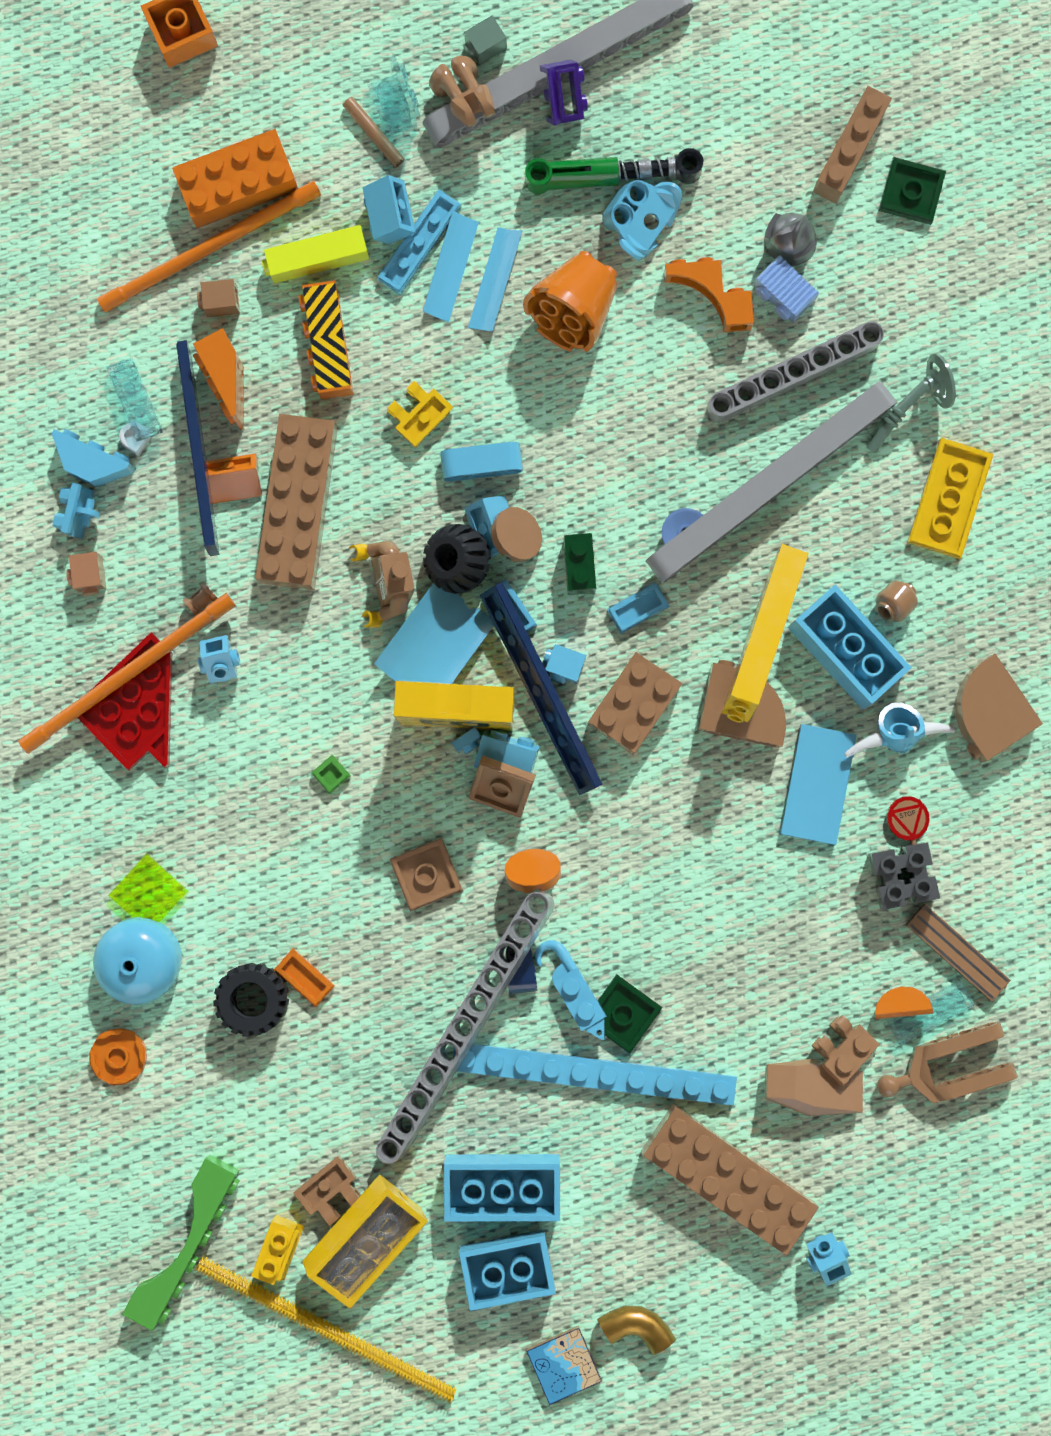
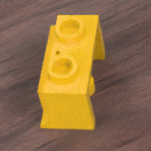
(277, 1250)

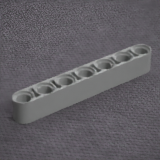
(804, 362)

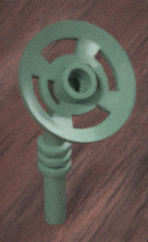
(933, 383)

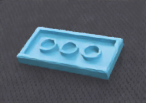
(817, 784)

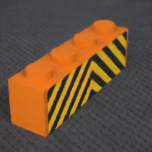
(327, 340)

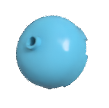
(151, 950)

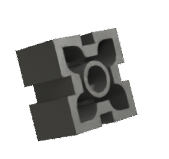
(913, 860)

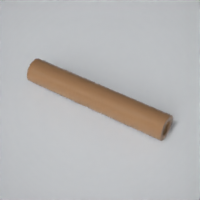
(373, 132)

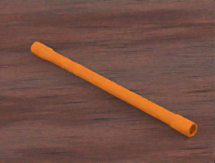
(296, 199)
(44, 732)

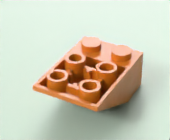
(220, 361)

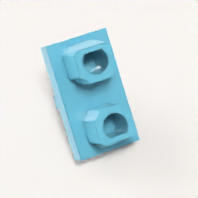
(77, 512)

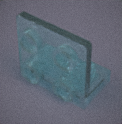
(395, 100)

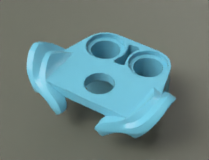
(657, 200)

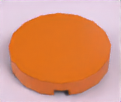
(532, 870)
(128, 1055)

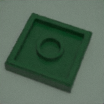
(912, 190)
(627, 1013)

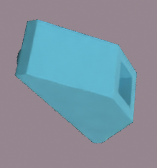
(89, 460)

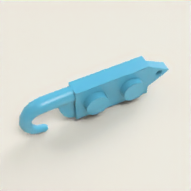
(574, 990)

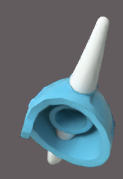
(899, 730)

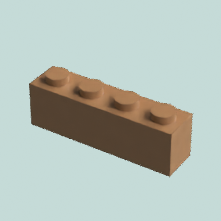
(852, 144)

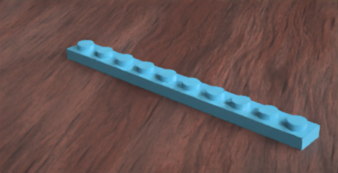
(599, 1074)

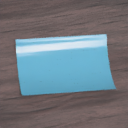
(452, 265)
(435, 639)

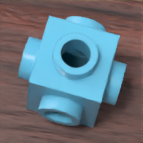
(218, 659)
(828, 1258)

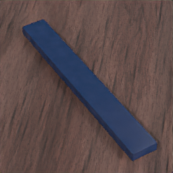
(197, 448)
(540, 688)

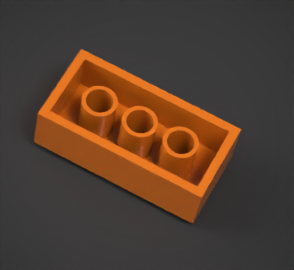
(235, 178)

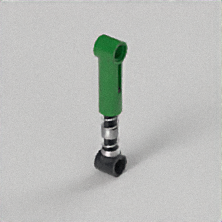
(609, 171)

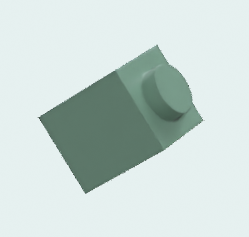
(485, 40)

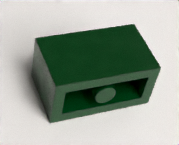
(579, 564)

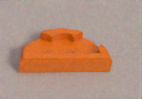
(903, 1002)

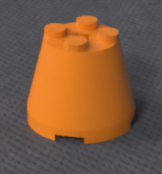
(573, 302)

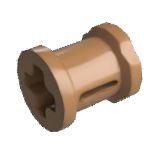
(200, 599)

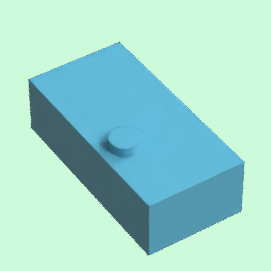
(849, 647)
(501, 1187)

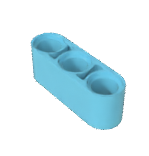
(481, 461)

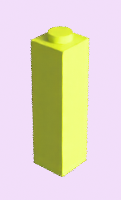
(315, 254)

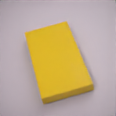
(950, 498)

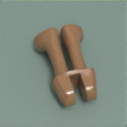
(465, 104)

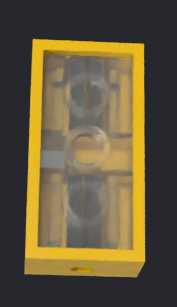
(364, 1241)

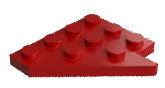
(138, 713)

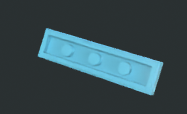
(417, 246)

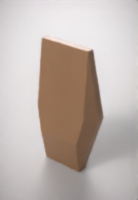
(811, 1090)

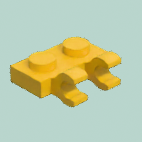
(423, 418)

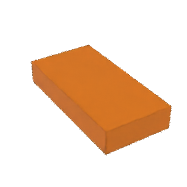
(304, 977)

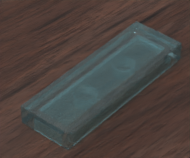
(134, 399)
(945, 1004)

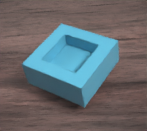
(467, 742)

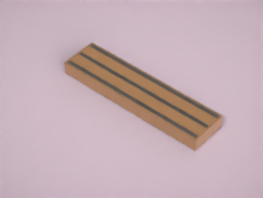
(958, 952)

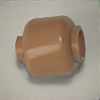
(896, 601)

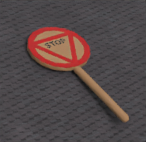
(908, 818)

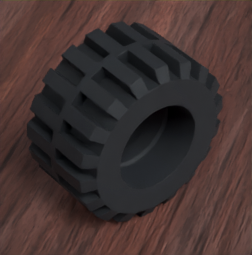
(228, 1008)

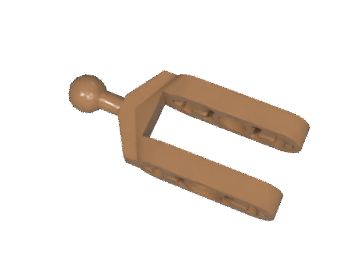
(920, 1076)

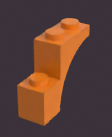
(706, 277)

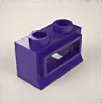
(554, 91)

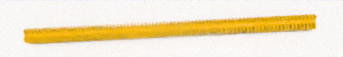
(323, 1329)

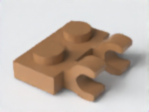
(850, 1054)
(324, 1185)

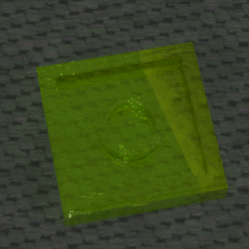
(148, 891)

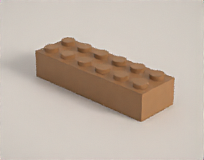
(296, 502)
(729, 1179)

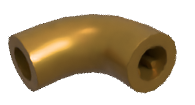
(638, 1322)

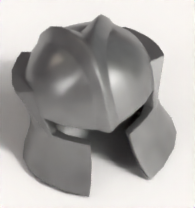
(790, 237)

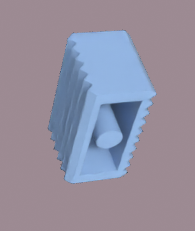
(785, 289)

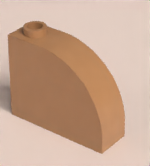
(992, 710)
(765, 726)

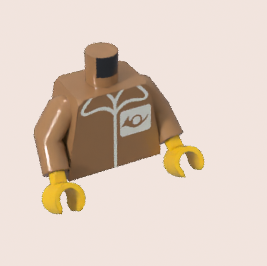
(391, 577)

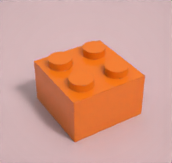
(179, 29)

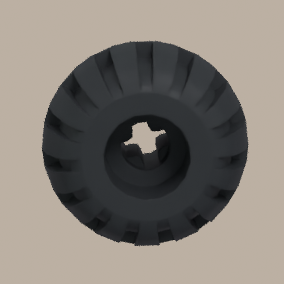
(472, 559)

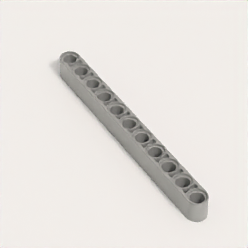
(585, 48)
(771, 482)
(454, 1036)

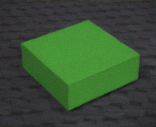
(331, 774)

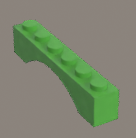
(209, 1189)

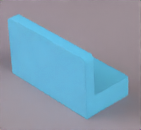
(482, 515)

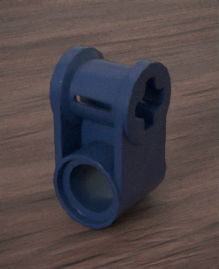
(525, 977)

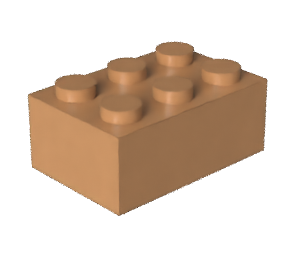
(634, 703)

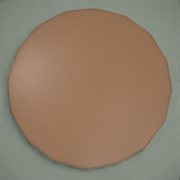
(516, 534)

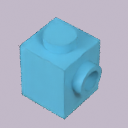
(563, 664)

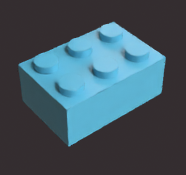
(507, 1270)

